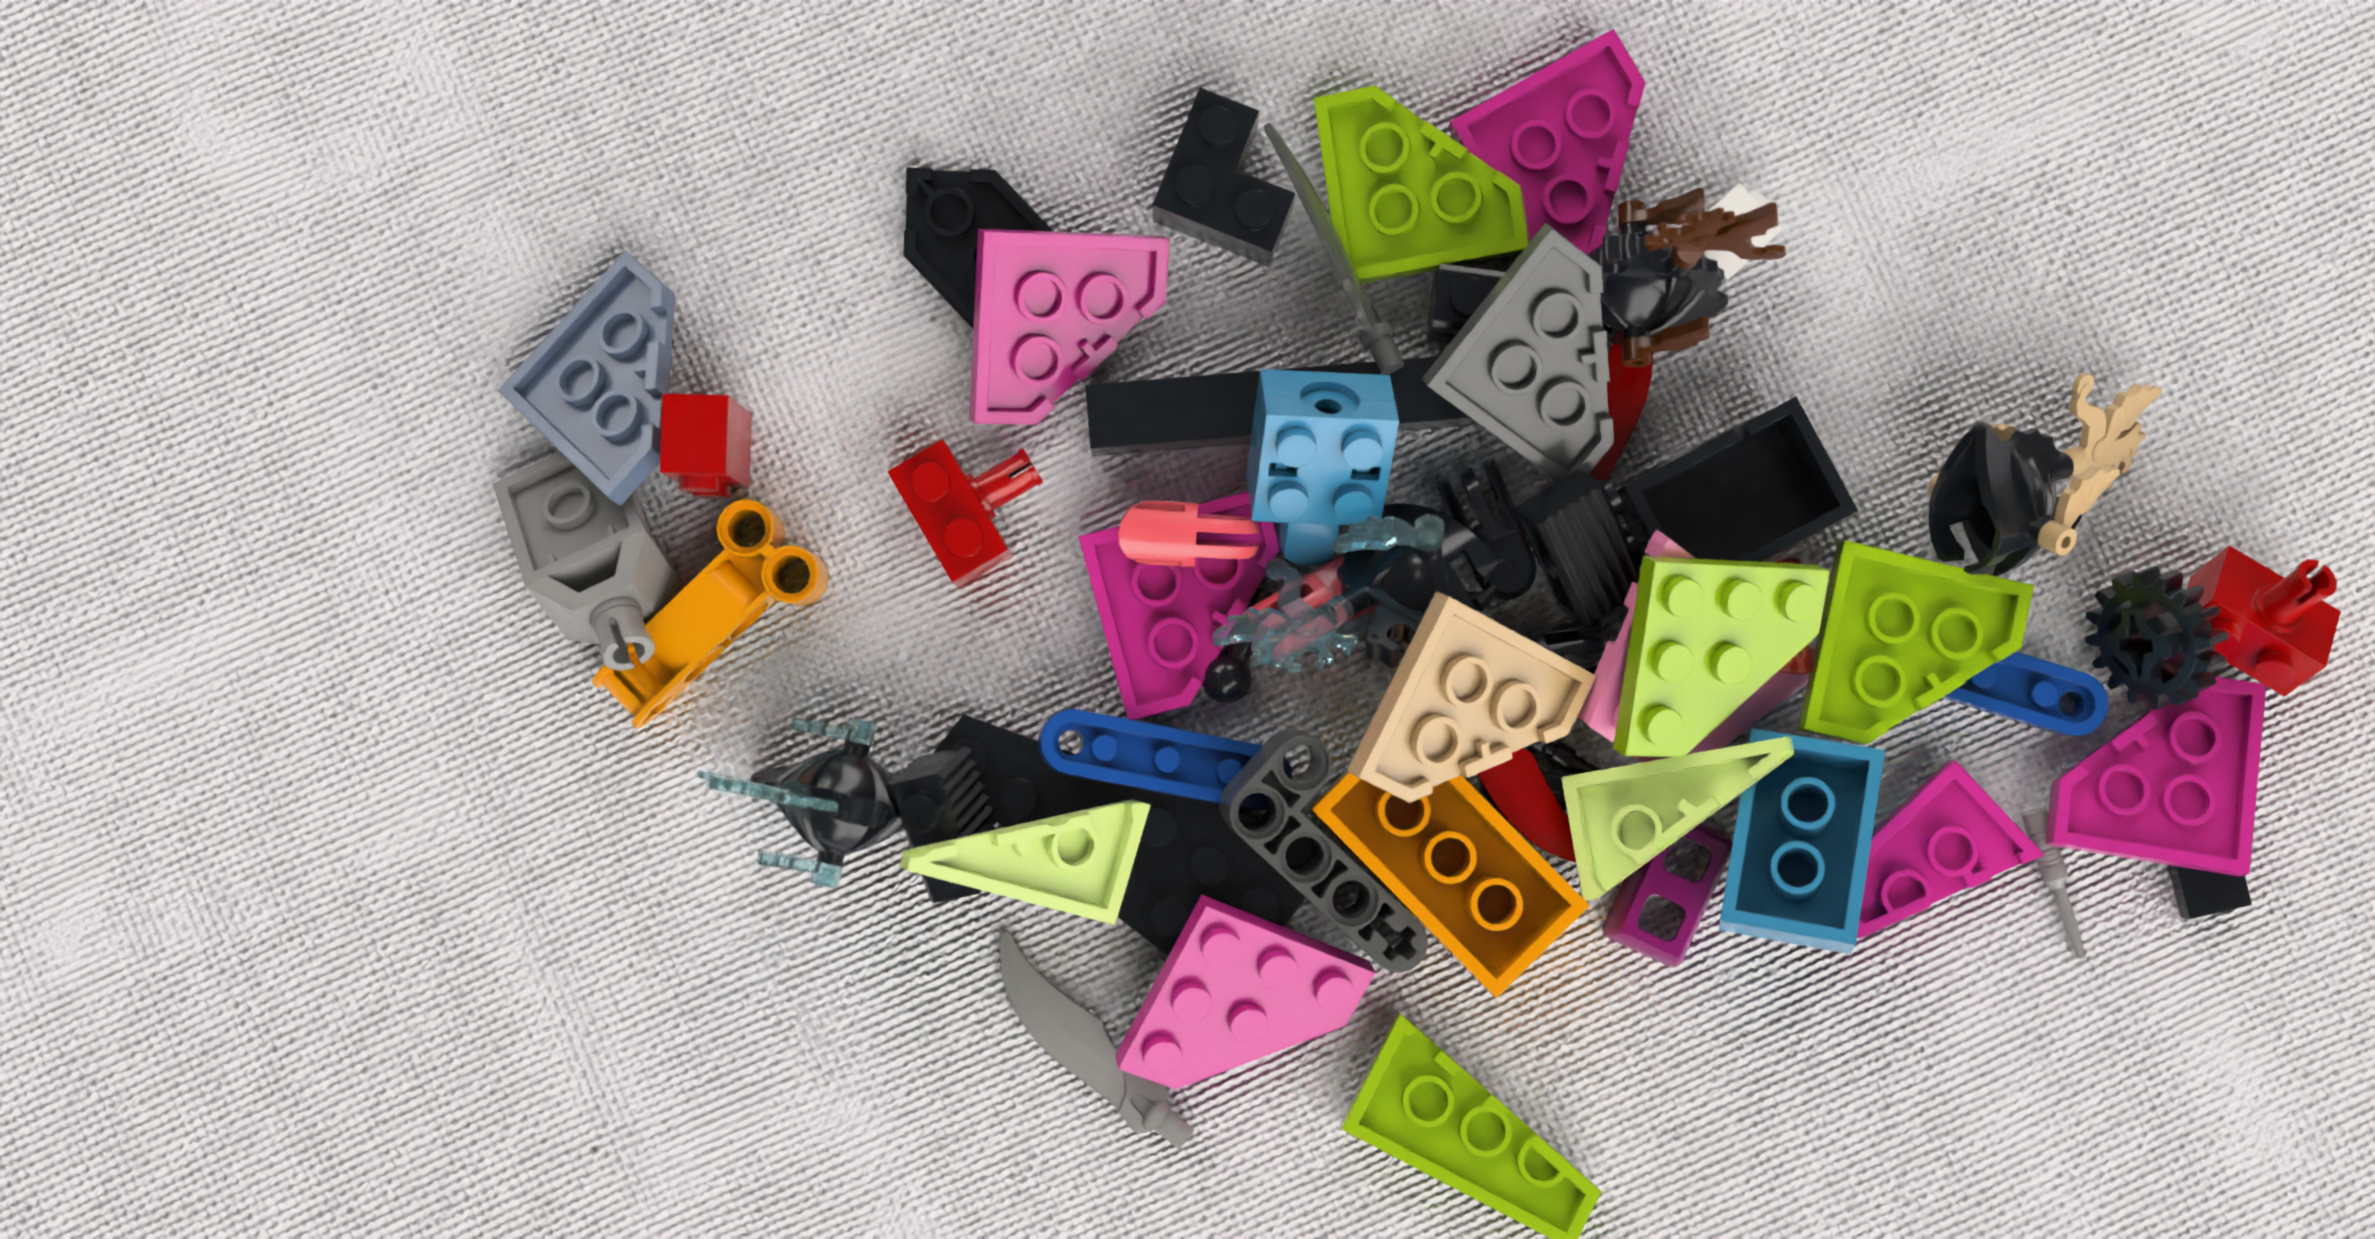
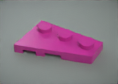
(1936, 845)

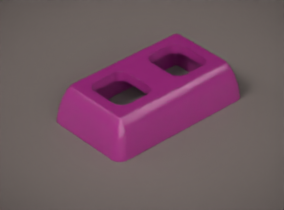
(1691, 896)

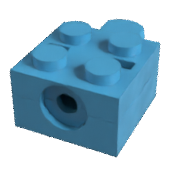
(1319, 456)

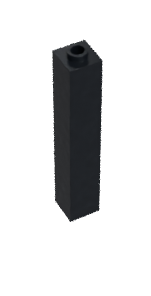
(1222, 407)

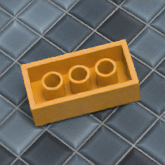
(1456, 872)

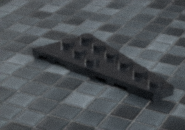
(1182, 848)

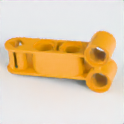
(712, 612)

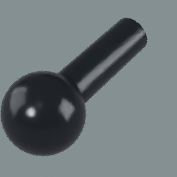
(1229, 675)

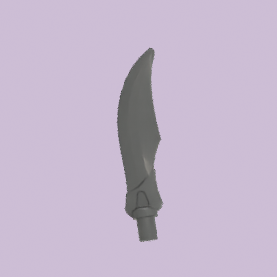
(1376, 334)

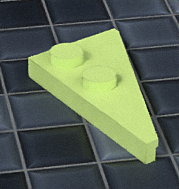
(1640, 809)
(1057, 862)

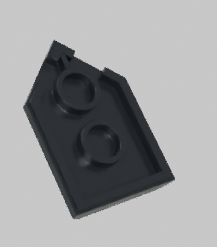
(944, 223)

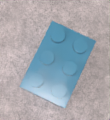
(1804, 846)

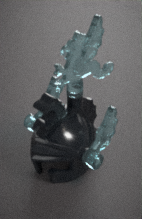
(1388, 569)
(831, 799)

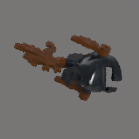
(1660, 282)

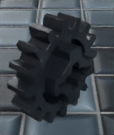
(2151, 632)

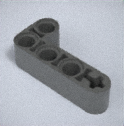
(1328, 863)

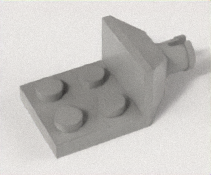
(587, 558)

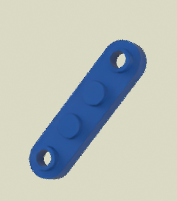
(2030, 693)
(1148, 756)

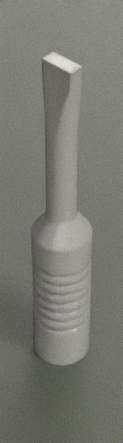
(2053, 873)

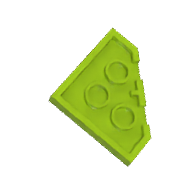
(1410, 191)
(1902, 638)
(1707, 643)

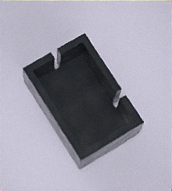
(1742, 497)

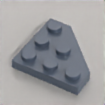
(602, 379)

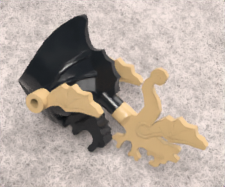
(2006, 482)

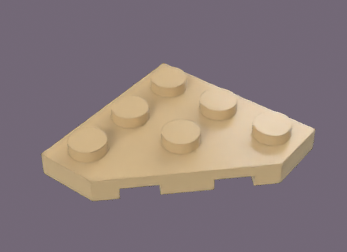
(1465, 702)

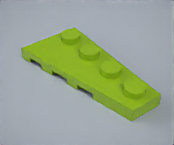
(1452, 1128)

